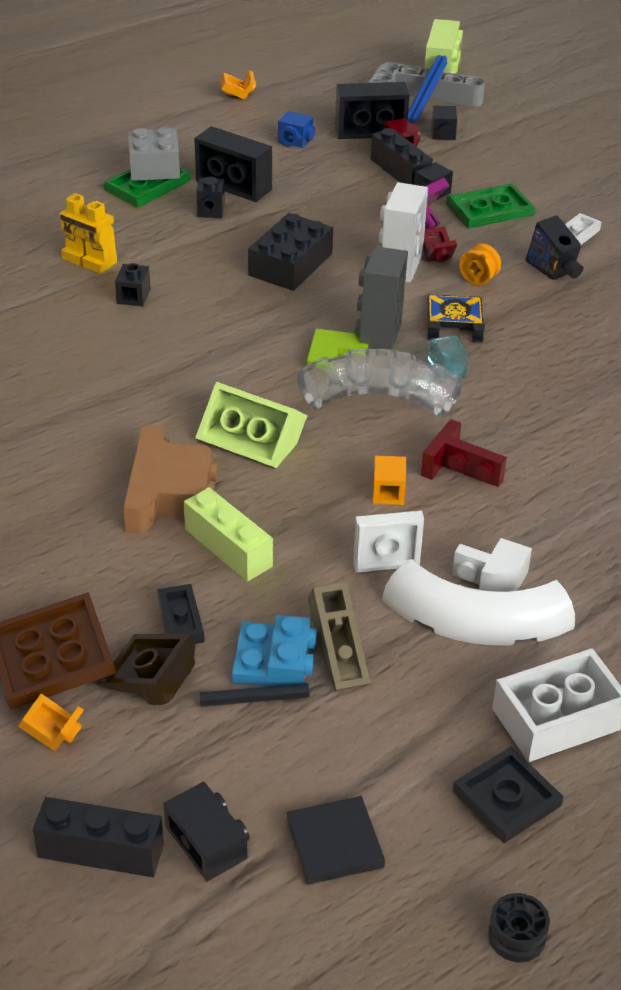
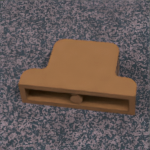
(164, 478)

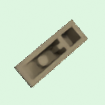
(338, 635)

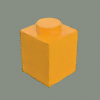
(389, 480)

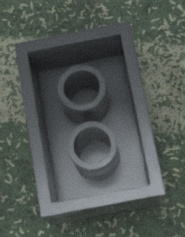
(381, 297)

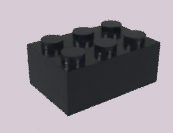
(366, 106)
(237, 160)
(290, 251)

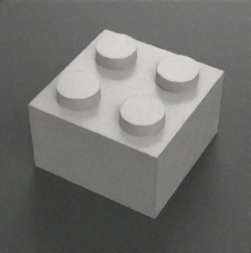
(154, 154)

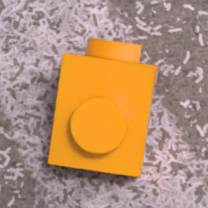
(236, 87)
(51, 722)

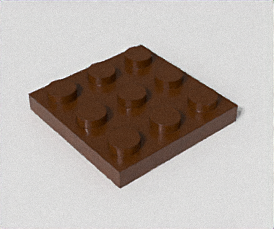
(52, 650)

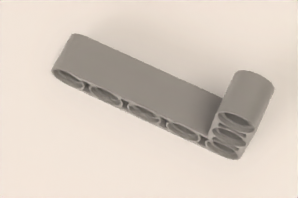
(450, 87)

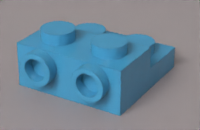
(274, 652)

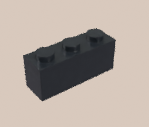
(397, 155)
(98, 836)

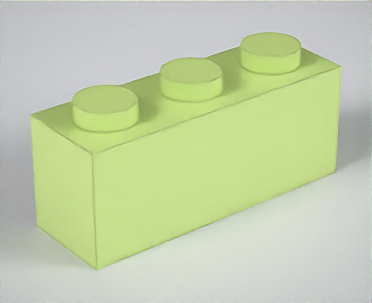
(228, 534)

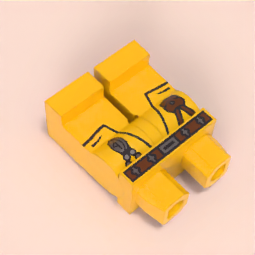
(88, 234)

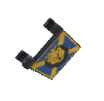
(455, 312)

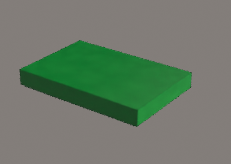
(142, 191)
(490, 205)

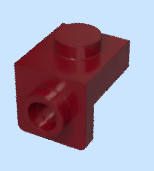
(438, 245)

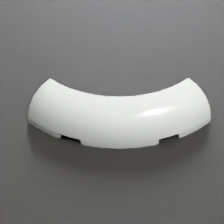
(478, 614)

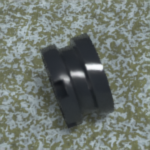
(521, 911)

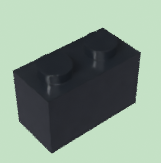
(206, 830)

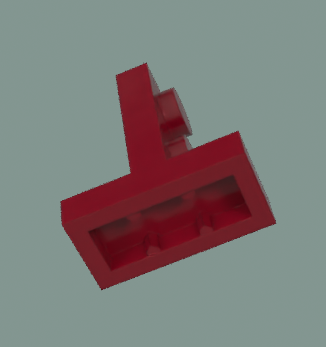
(471, 460)

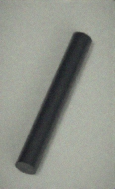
(255, 694)

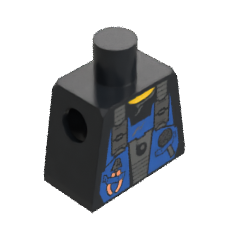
(554, 249)

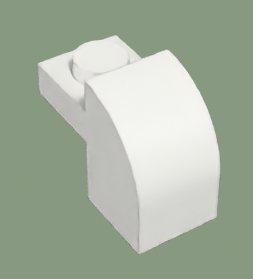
(498, 571)

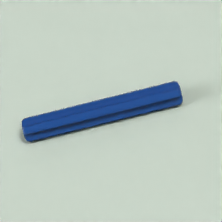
(426, 88)

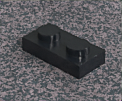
(181, 612)

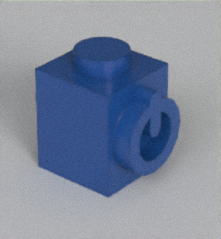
(295, 129)

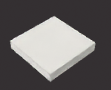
(387, 540)

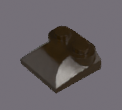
(153, 666)

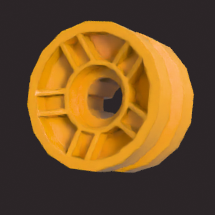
(480, 264)

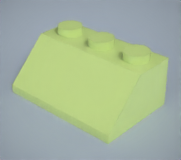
(250, 425)

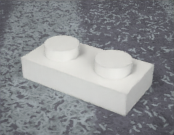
(583, 227)

